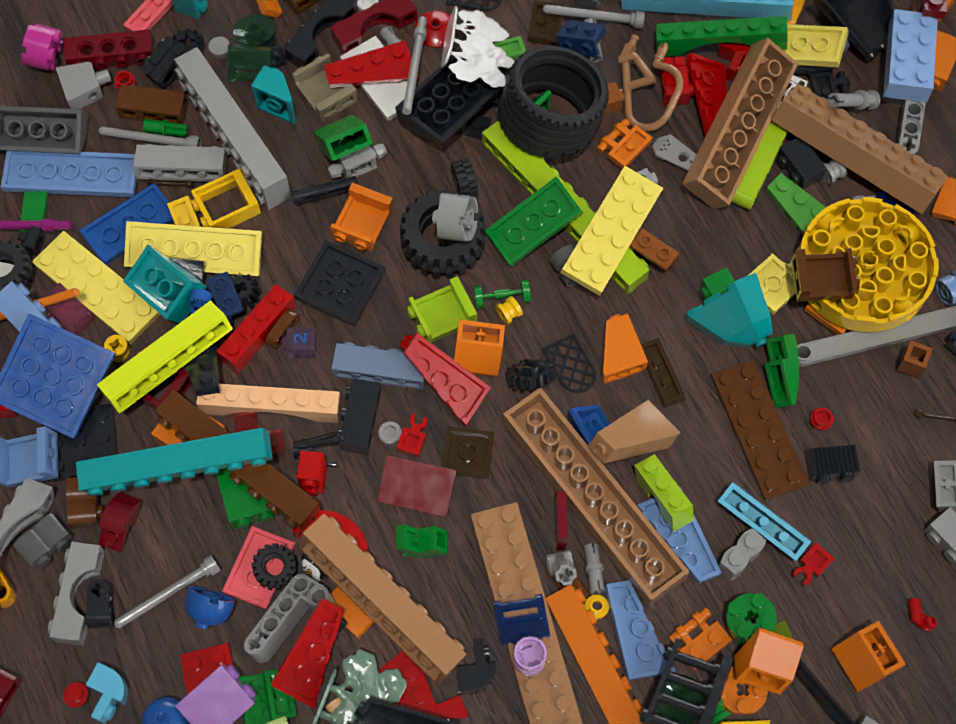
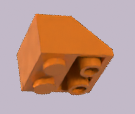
(479, 347)
(868, 656)
(768, 661)

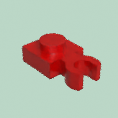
(412, 439)
(814, 563)

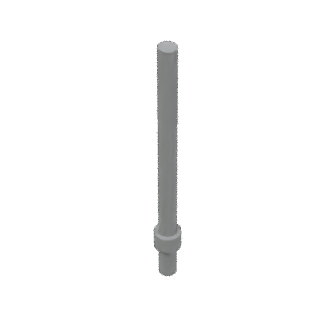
(419, 36)

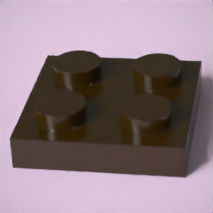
(468, 451)

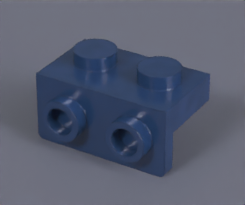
(581, 37)
(224, 295)

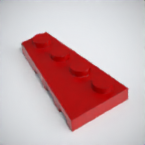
(375, 66)
(709, 86)
(307, 659)

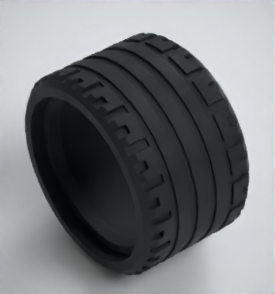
(564, 74)

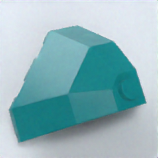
(736, 317)

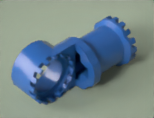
(198, 299)

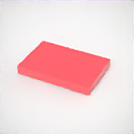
(241, 581)

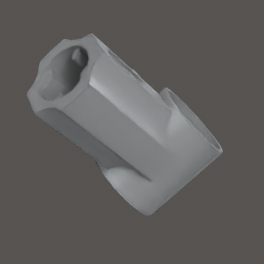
(561, 567)

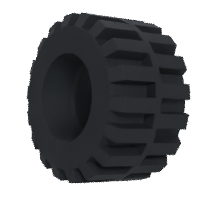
(23, 267)

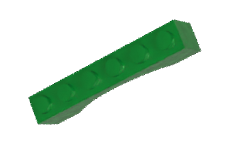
(689, 35)

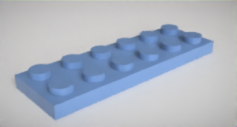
(70, 173)

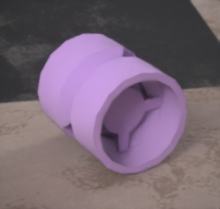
(529, 656)

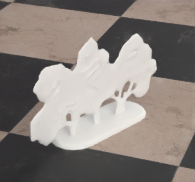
(477, 49)

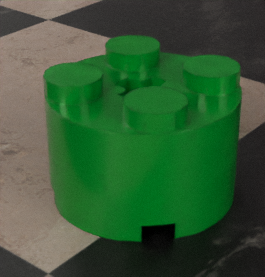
(749, 607)

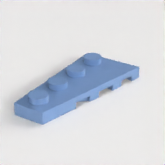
(685, 542)
(635, 635)

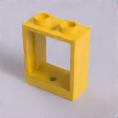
(222, 185)

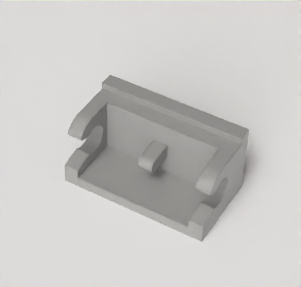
(945, 485)

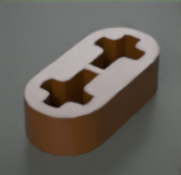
(287, 320)

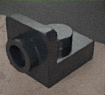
(278, 57)
(476, 126)

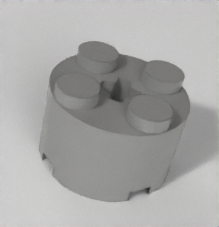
(456, 217)

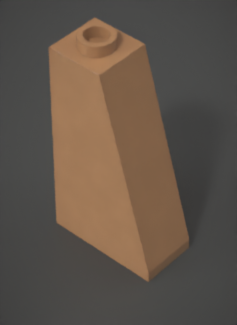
(634, 434)

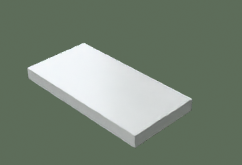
(385, 94)

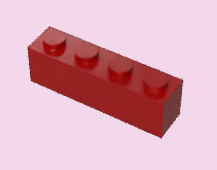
(252, 332)

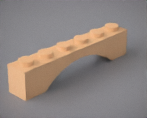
(308, 404)

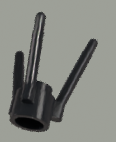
(309, 444)

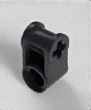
(100, 609)

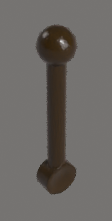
(189, 184)
(919, 413)

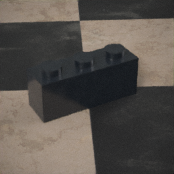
(359, 416)

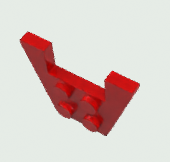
(418, 694)

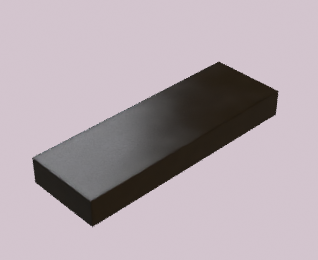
(662, 374)

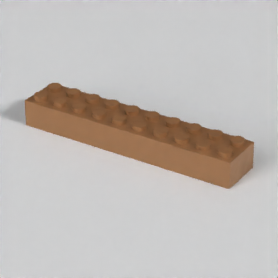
(595, 497)
(513, 577)

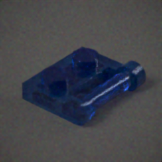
(518, 627)

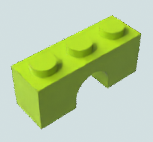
(657, 481)

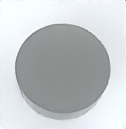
(219, 47)
(389, 433)

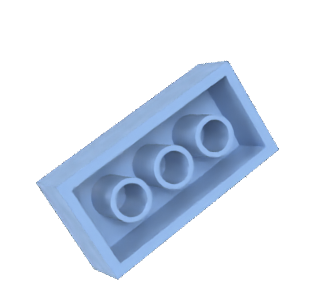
(910, 56)

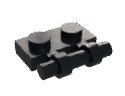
(824, 84)

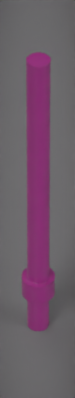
(46, 225)

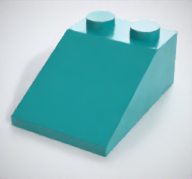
(163, 284)

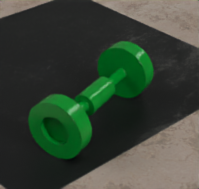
(503, 293)

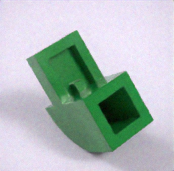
(422, 542)

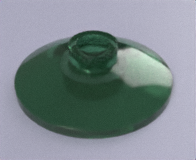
(254, 29)
(681, 693)

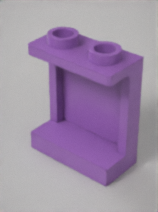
(218, 698)

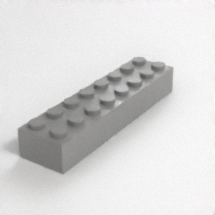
(232, 128)

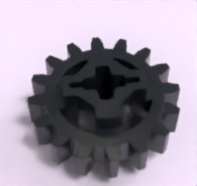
(530, 374)

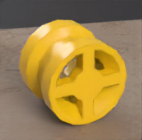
(508, 310)
(123, 349)

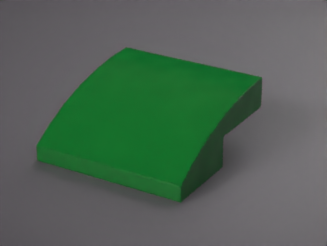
(270, 701)

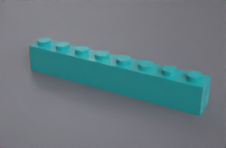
(173, 461)

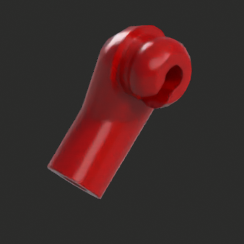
(921, 620)

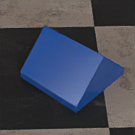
(587, 421)

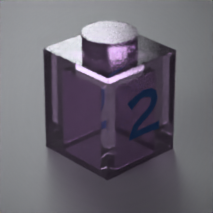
(300, 343)

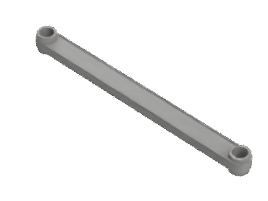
(857, 342)

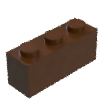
(151, 103)

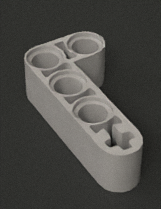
(908, 122)
(256, 643)

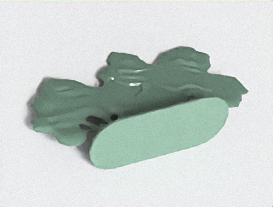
(366, 682)

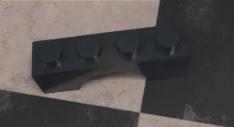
(302, 48)

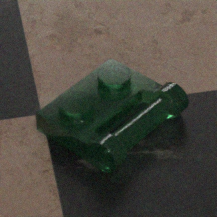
(247, 57)

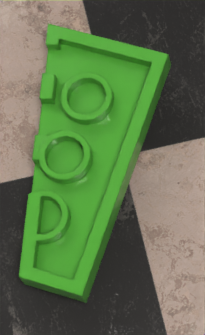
(794, 201)

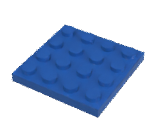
(53, 375)

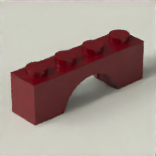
(350, 32)

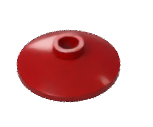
(435, 35)

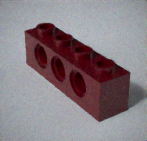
(99, 45)

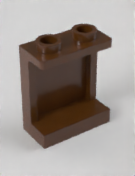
(825, 275)

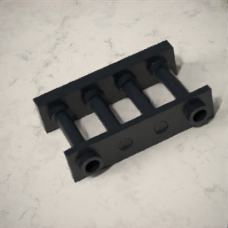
(712, 692)

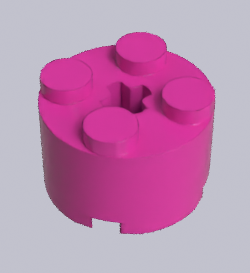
(42, 47)

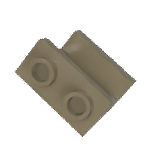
(315, 89)

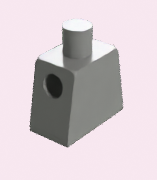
(82, 83)

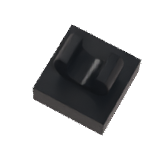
(32, 241)

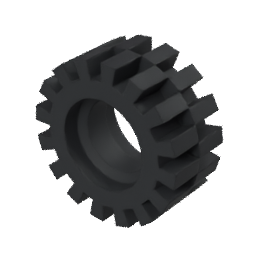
(464, 177)
(267, 554)

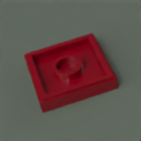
(561, 524)

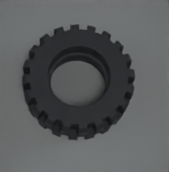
(431, 258)

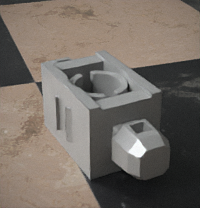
(358, 162)

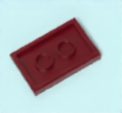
(416, 486)

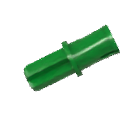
(164, 128)

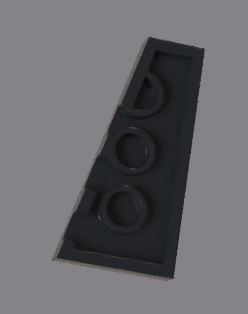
(204, 371)

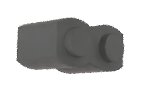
(43, 542)

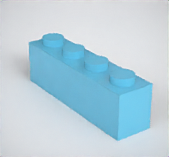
(764, 521)

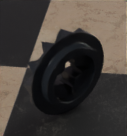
(196, 39)

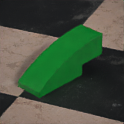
(783, 369)

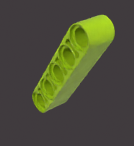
(760, 166)

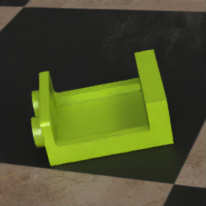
(441, 310)

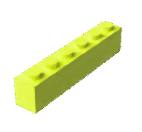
(164, 356)

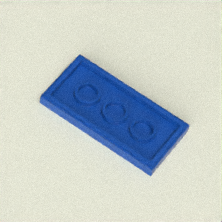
(108, 232)

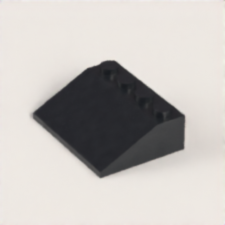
(445, 104)

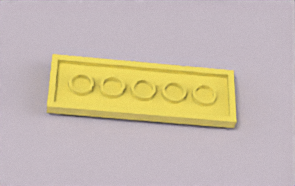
(611, 230)
(220, 247)
(99, 287)

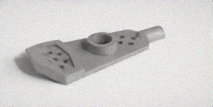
(673, 151)

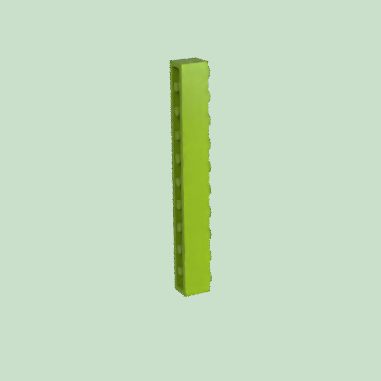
(533, 174)

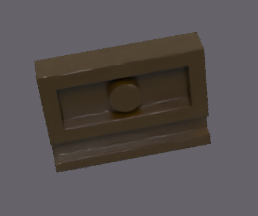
(544, 26)

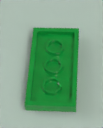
(534, 221)

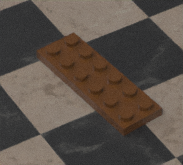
(759, 430)

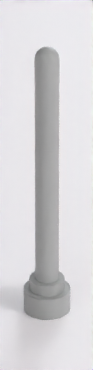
(634, 19)
(154, 138)
(207, 568)

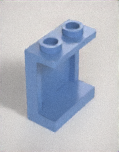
(29, 458)

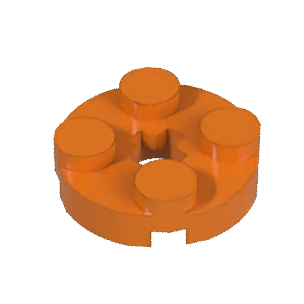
(742, 704)

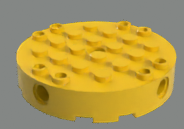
(892, 258)

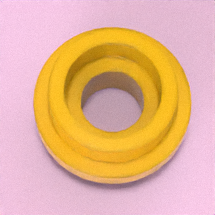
(602, 601)

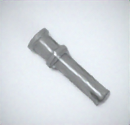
(858, 100)

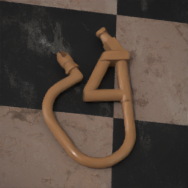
(630, 57)

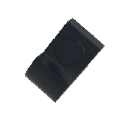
(477, 677)

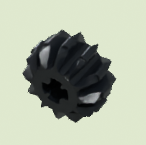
(250, 287)

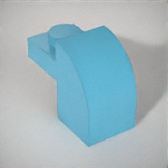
(111, 687)

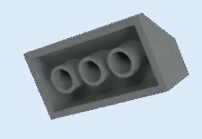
(42, 129)

